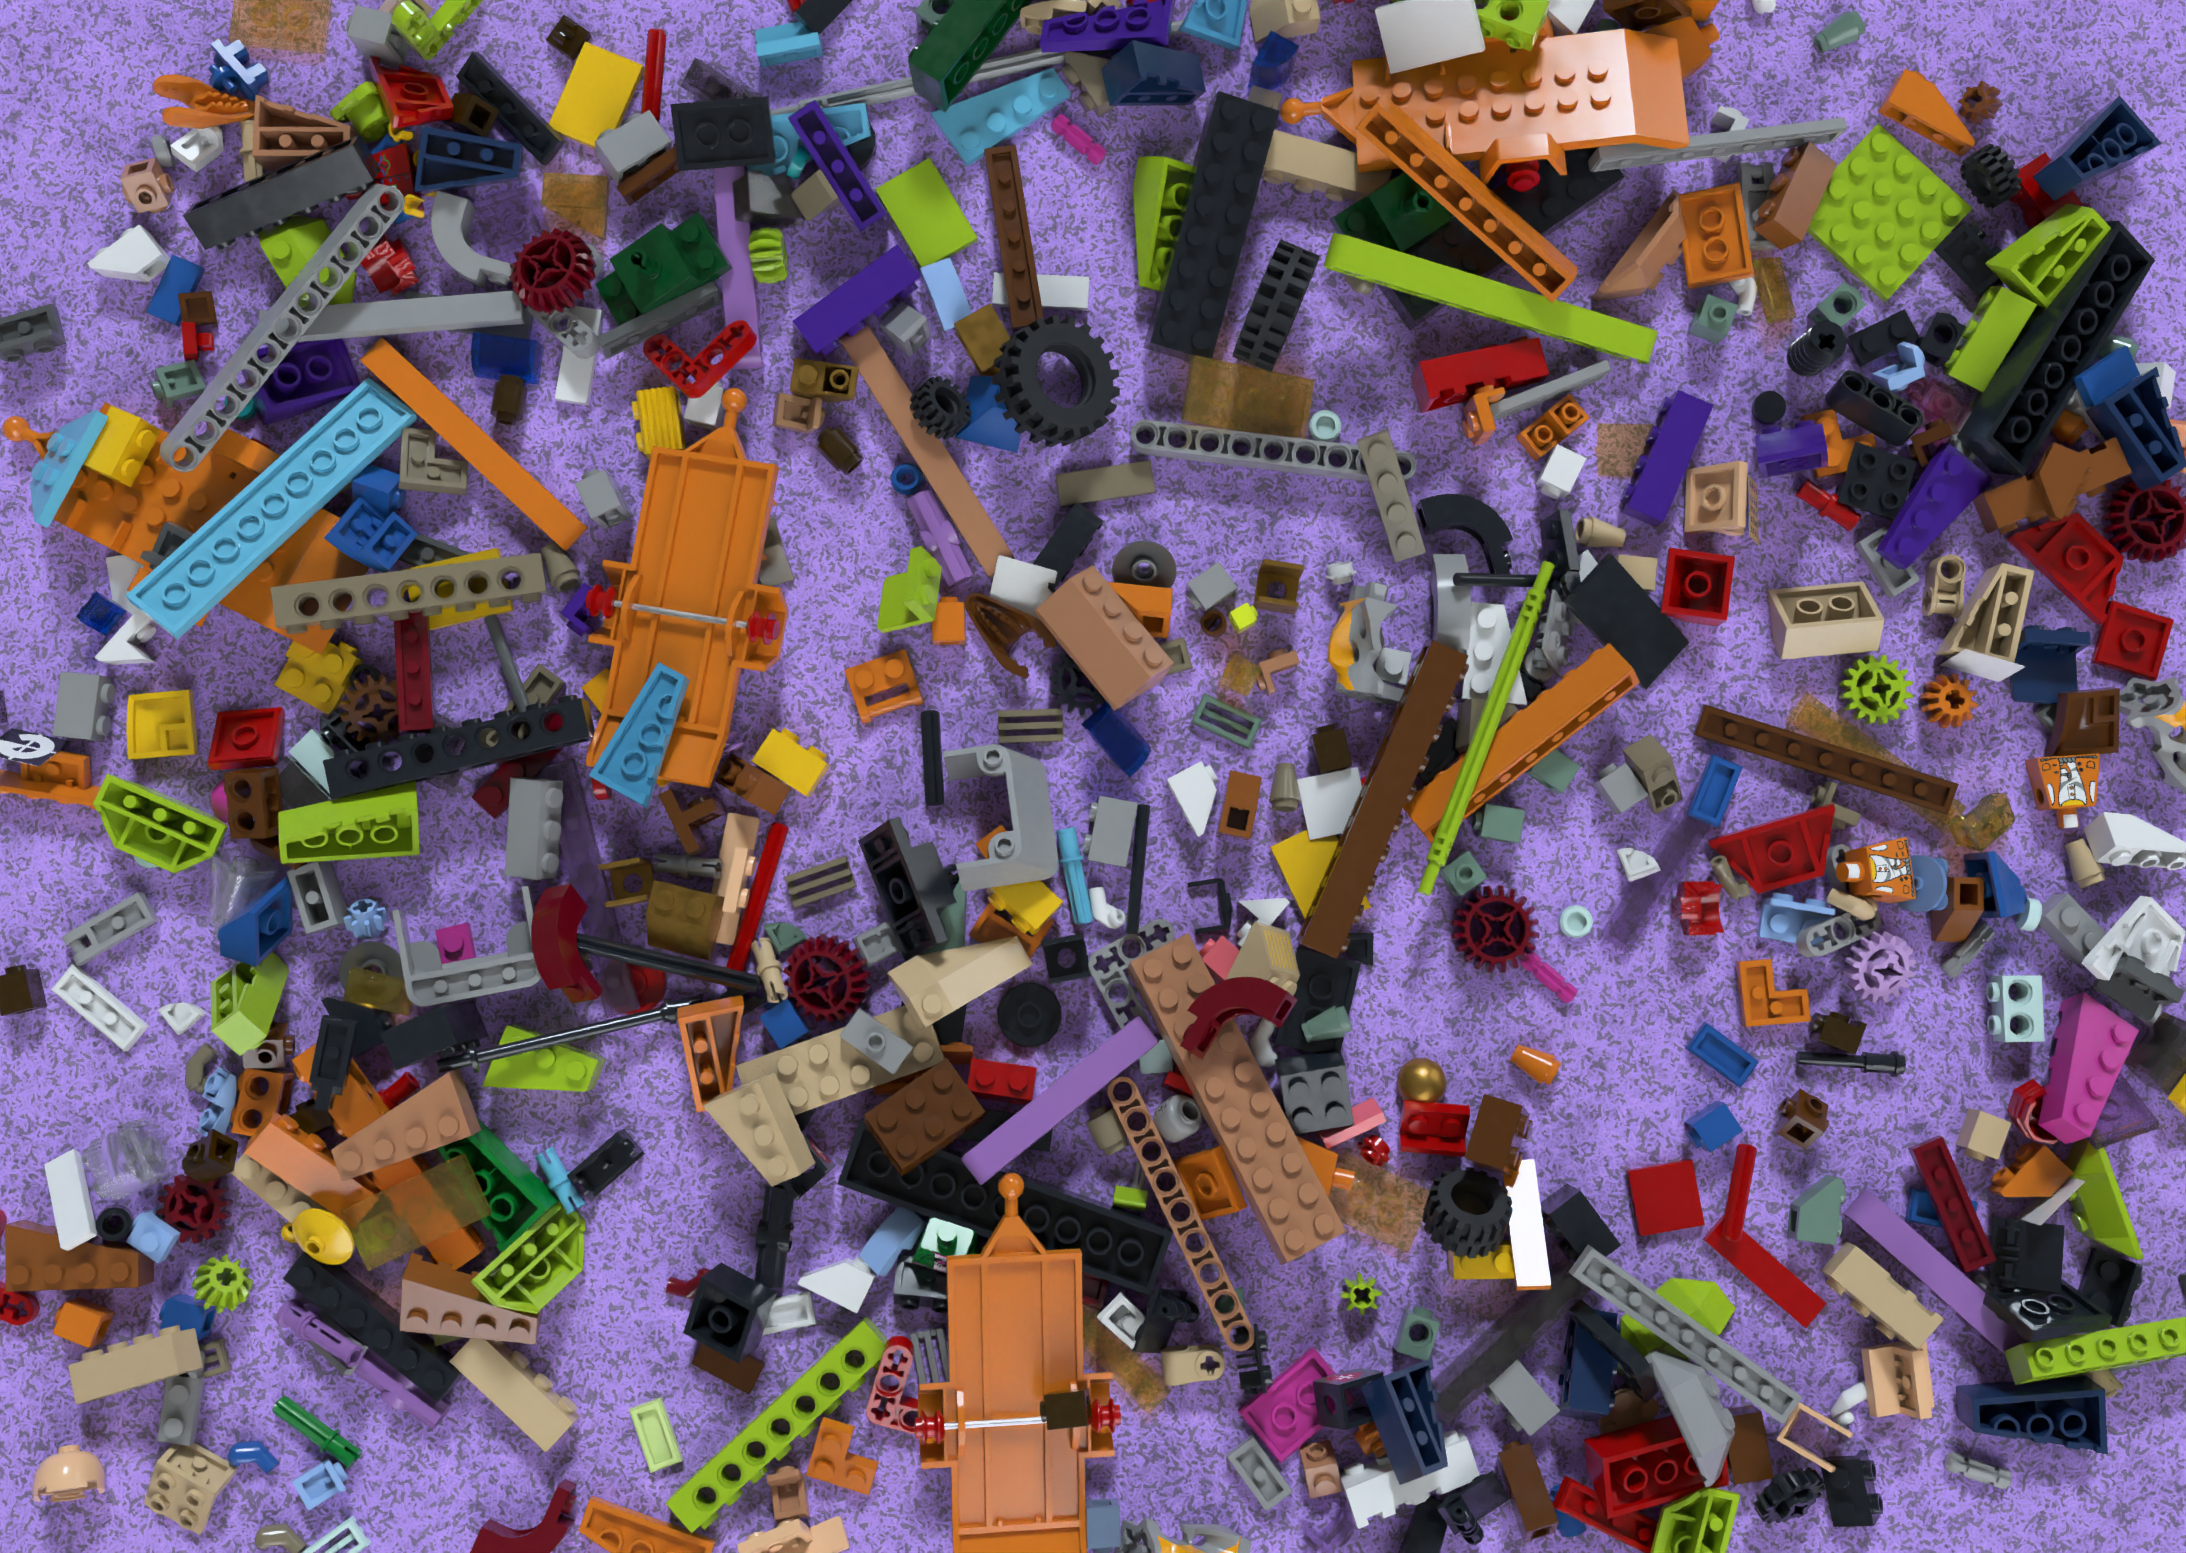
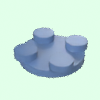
(1929, 884)

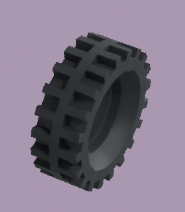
(1275, 305)
(1025, 397)

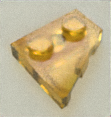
(578, 200)

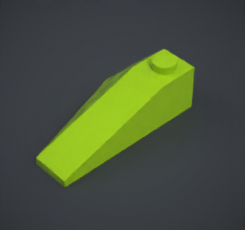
(1157, 205)

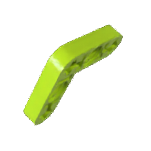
(430, 35)

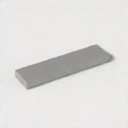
(1550, 390)

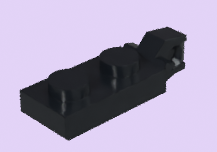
(332, 1059)

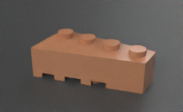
(419, 1124)

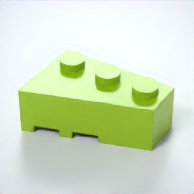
(2050, 253)
(1988, 337)
(246, 1002)
(550, 1068)

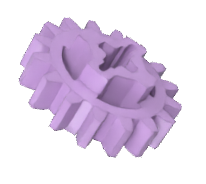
(1879, 967)

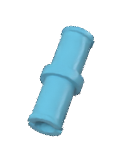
(559, 1181)

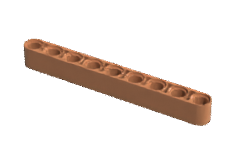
(927, 450)
(1192, 1224)

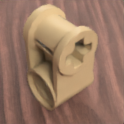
(1943, 589)
(1187, 1364)

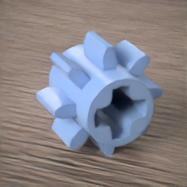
(365, 919)

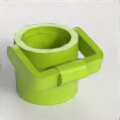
(364, 112)

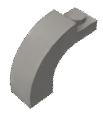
(450, 229)
(1450, 602)

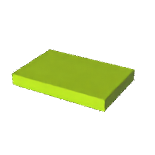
(926, 214)

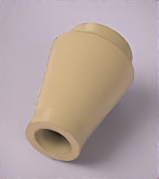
(1597, 533)
(2082, 864)

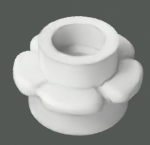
(1340, 572)

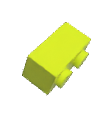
(1243, 617)

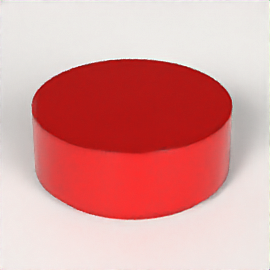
(600, 790)

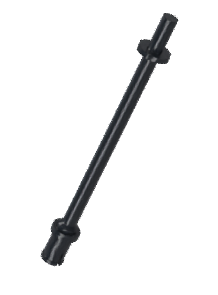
(666, 1012)

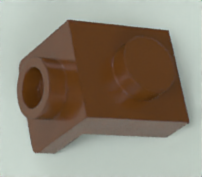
(1934, 432)

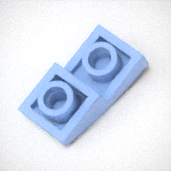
(946, 292)
(221, 1091)
(893, 1235)

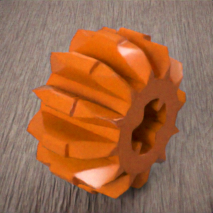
(1956, 692)

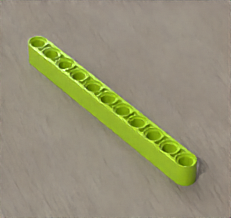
(1489, 298)

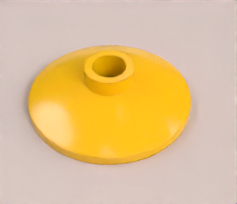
(323, 1236)

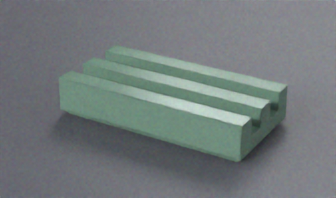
(1220, 732)

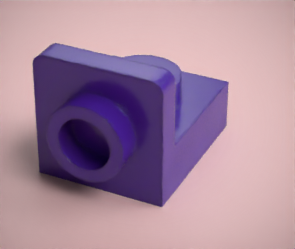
(577, 612)

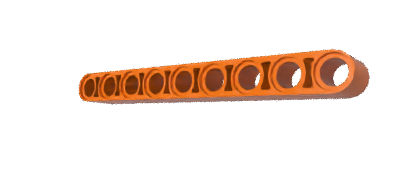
(473, 444)

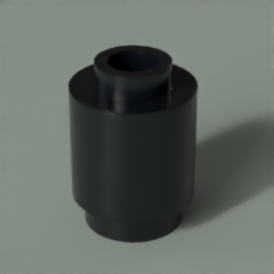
(109, 1232)

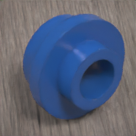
(902, 469)

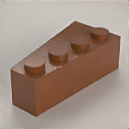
(2020, 498)

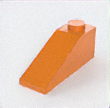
(1924, 110)

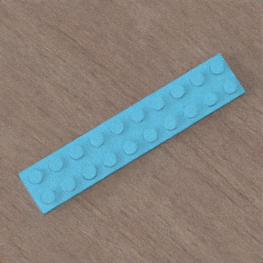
(271, 508)

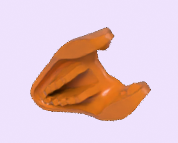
(206, 104)

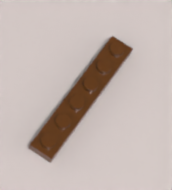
(1013, 236)

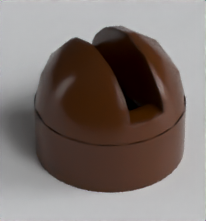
(1208, 621)

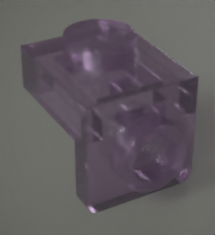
(1335, 1533)

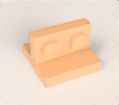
(1716, 499)
(1898, 1380)

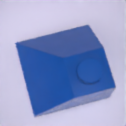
(987, 422)
(2002, 888)
(258, 926)

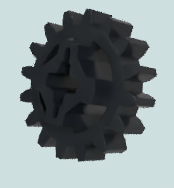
(1072, 690)
(1789, 1495)

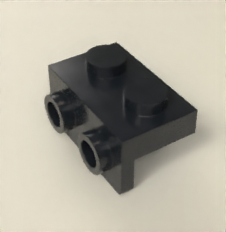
(1852, 1490)

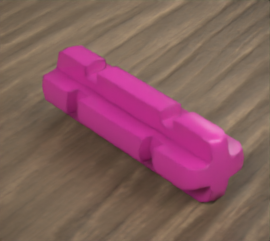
(1078, 139)
(1549, 977)

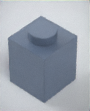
(1102, 1525)

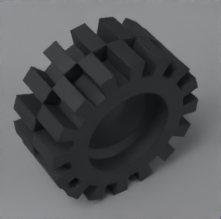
(1991, 176)
(940, 407)

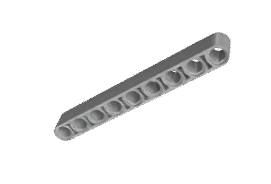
(1256, 457)

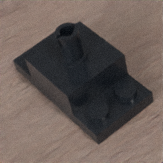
(910, 886)

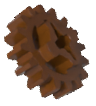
(364, 713)

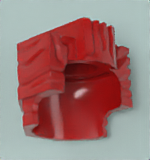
(390, 266)
(1698, 907)
(2025, 1111)

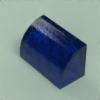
(1273, 62)
(506, 356)
(1118, 738)

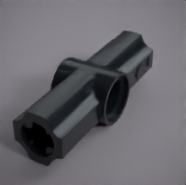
(774, 1236)

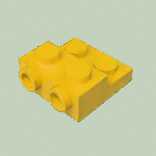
(318, 677)

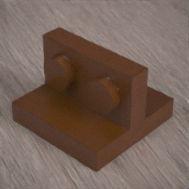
(689, 817)

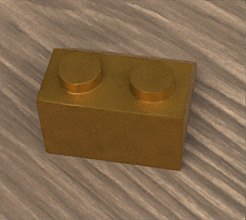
(683, 919)

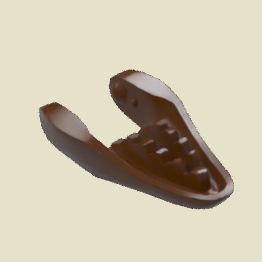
(1003, 626)

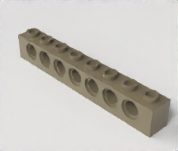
(289, 599)

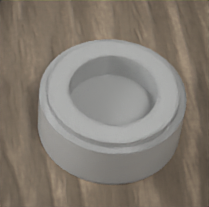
(162, 150)

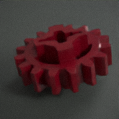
(202, 1219)

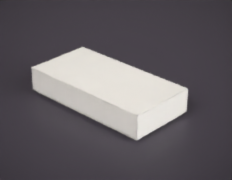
(791, 1312)

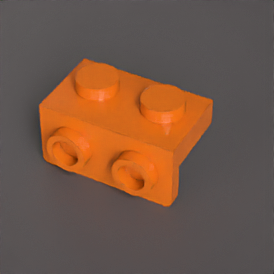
(1478, 416)

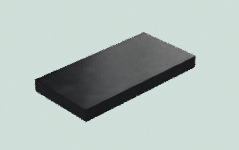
(1627, 618)

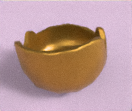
(1421, 1081)

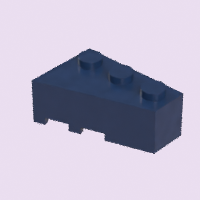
(1152, 76)
(2143, 429)
(1587, 1373)
(1407, 1421)

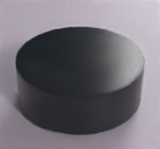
(1768, 407)

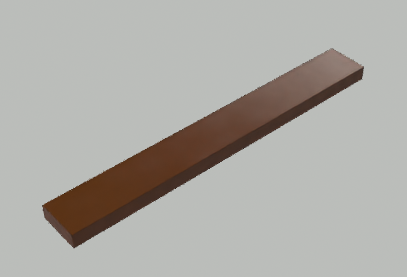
(1825, 759)

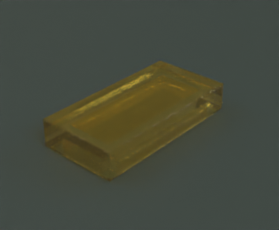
(1773, 290)
(377, 991)

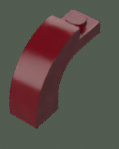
(555, 944)
(1233, 999)
(539, 1539)

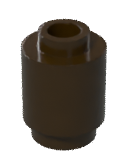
(509, 399)
(839, 450)

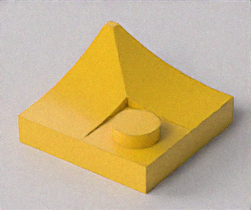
(161, 725)

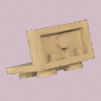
(187, 1484)

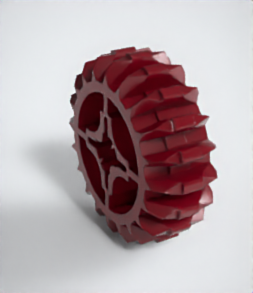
(553, 271)
(2152, 545)
(1514, 908)
(833, 1001)

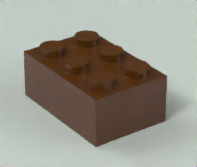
(924, 1117)

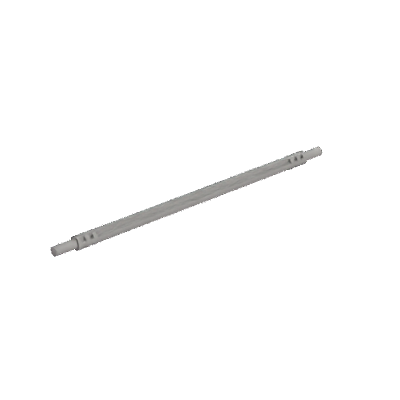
(990, 69)

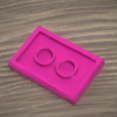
(1288, 1411)

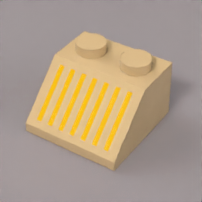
(1268, 956)

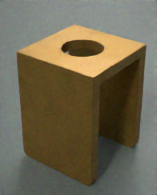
(982, 338)
(1281, 572)
(619, 871)

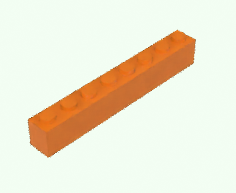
(1467, 198)
(1530, 735)
(359, 1108)

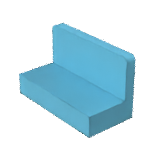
(786, 44)

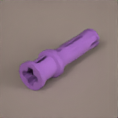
(310, 1326)

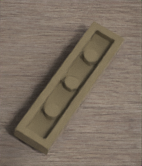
(1391, 495)

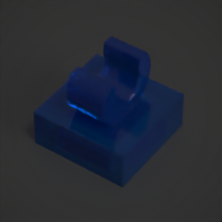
(101, 613)

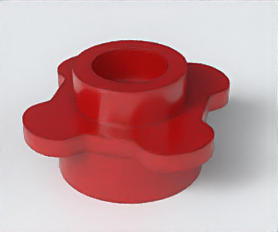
(1374, 1150)

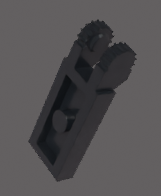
(1562, 552)

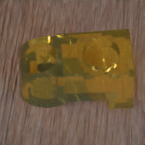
(1983, 823)

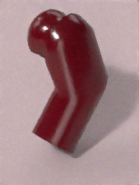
(684, 1288)

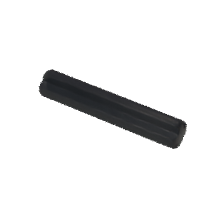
(932, 758)

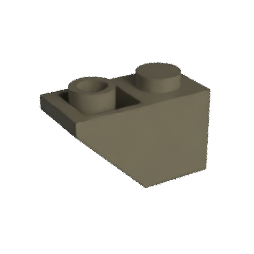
(1087, 74)
(1655, 772)

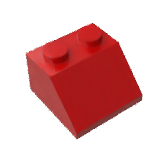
(1697, 586)

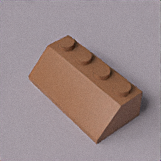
(1104, 638)

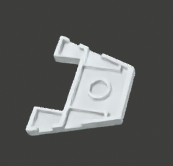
(2144, 933)

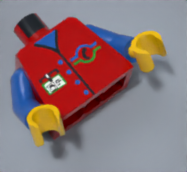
(396, 171)

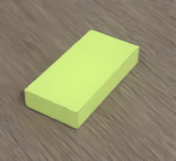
(656, 1434)

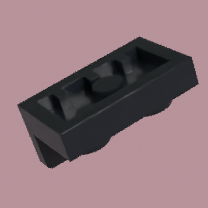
(1967, 254)
(2111, 1284)
(919, 1286)

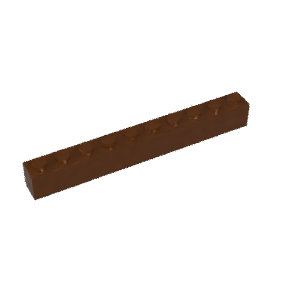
(1382, 798)

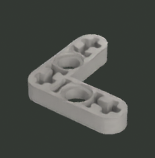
(575, 326)
(1825, 928)
(1116, 974)

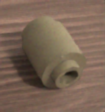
(1106, 1130)

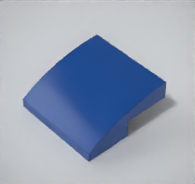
(371, 536)

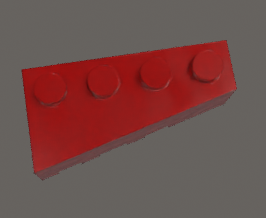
(1456, 377)

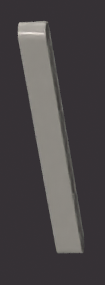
(267, 329)

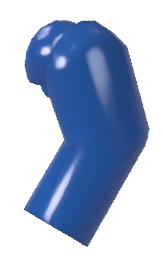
(252, 1452)

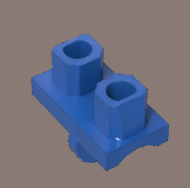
(230, 73)

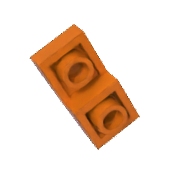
(1552, 427)

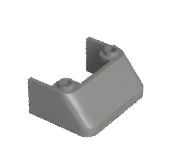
(1031, 847)
(435, 983)

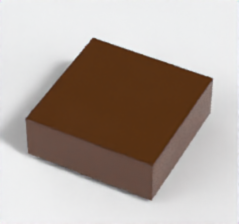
(198, 308)

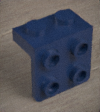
(2048, 663)

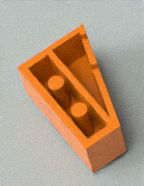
(710, 1045)

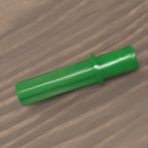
(315, 1430)

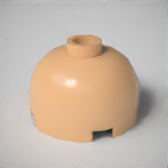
(68, 1475)

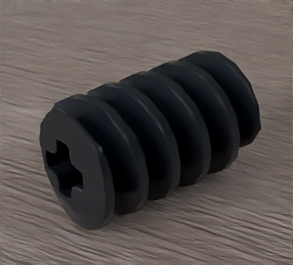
(1816, 349)

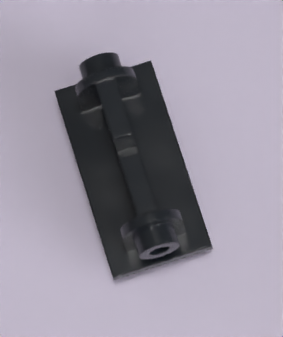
(335, 733)

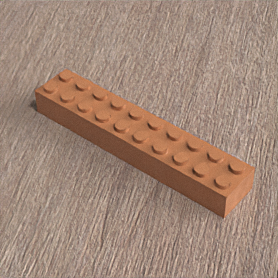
(1238, 1106)

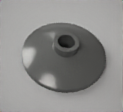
(1159, 574)
(368, 954)

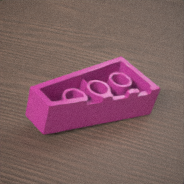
(2084, 1067)

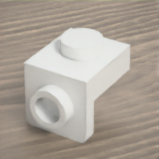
(1731, 120)
(199, 147)

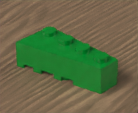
(507, 1183)

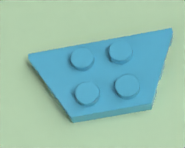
(62, 463)

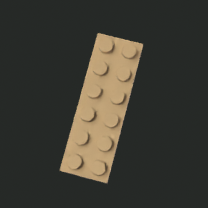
(833, 1068)

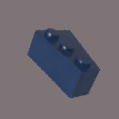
(463, 161)

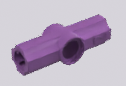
(940, 538)
(400, 1391)

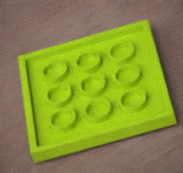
(1884, 213)

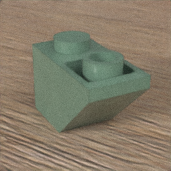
(1816, 1212)

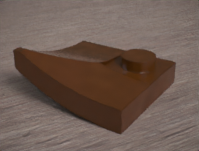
(2086, 723)

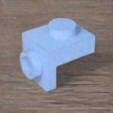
(1900, 374)
(152, 1236)
(320, 1483)

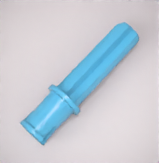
(1074, 875)

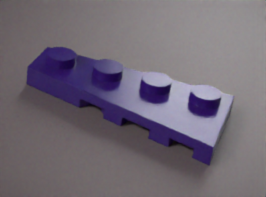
(1110, 28)
(1934, 503)

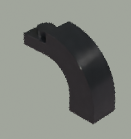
(1473, 517)

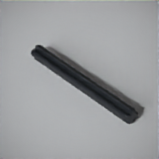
(668, 963)

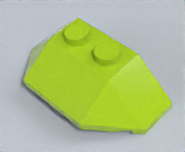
(291, 248)
(157, 825)
(2098, 1201)
(536, 1263)
(1696, 1298)
(1697, 1522)

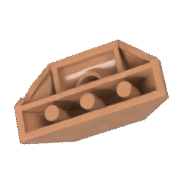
(1648, 254)

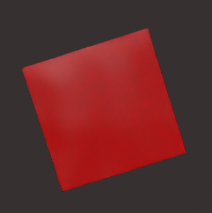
(2132, 640)
(246, 738)
(1665, 1197)

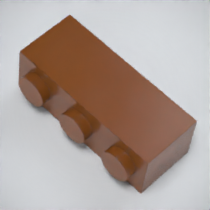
(1794, 195)

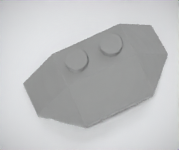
(1696, 1410)

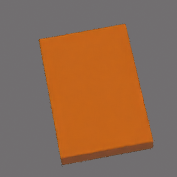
(1716, 236)

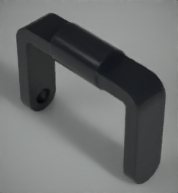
(1224, 901)

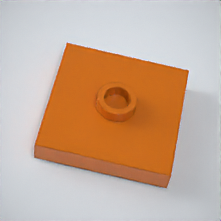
(1210, 1183)

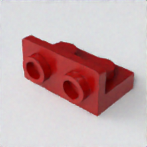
(1433, 1128)

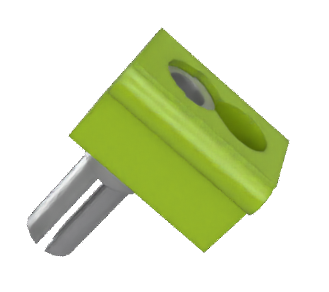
(1134, 1197)

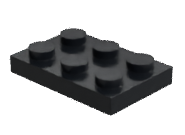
(723, 133)
(1320, 986)
(2045, 1313)

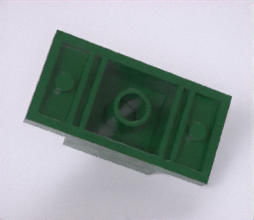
(1393, 215)
(662, 268)

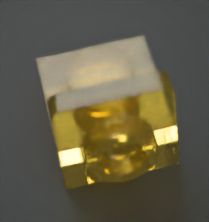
(1239, 675)

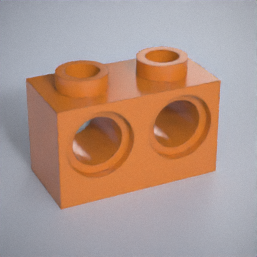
(253, 1099)

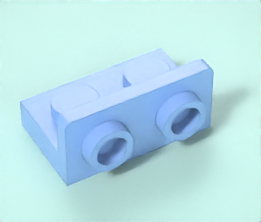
(1784, 919)

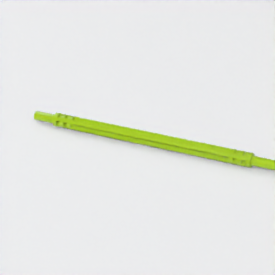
(1486, 729)

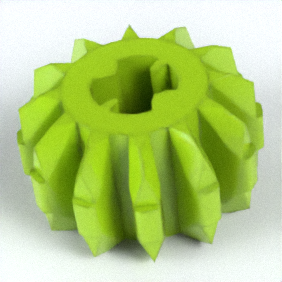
(768, 255)
(209, 1286)

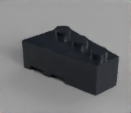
(434, 1034)

